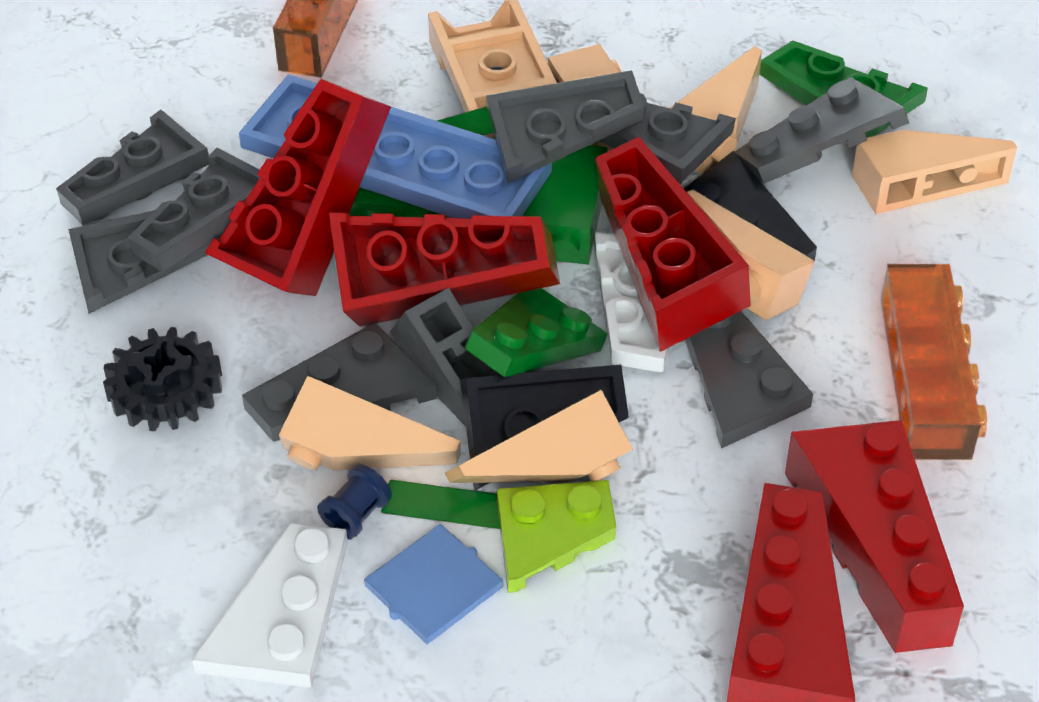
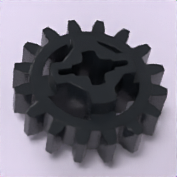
(162, 378)

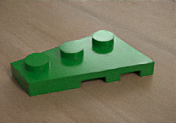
(810, 73)

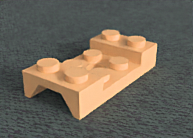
(475, 48)

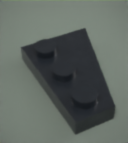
(741, 192)
(508, 405)

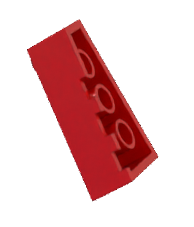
(285, 222)
(672, 250)
(402, 261)
(882, 528)
(791, 613)

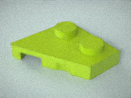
(552, 526)

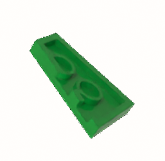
(534, 333)

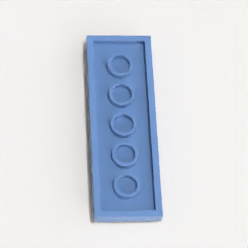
(413, 159)

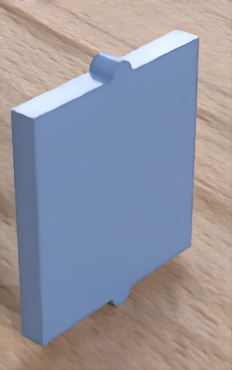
(433, 583)

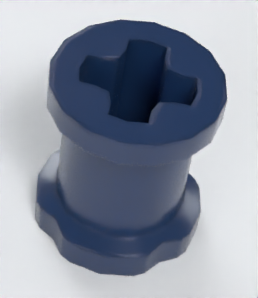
(355, 500)

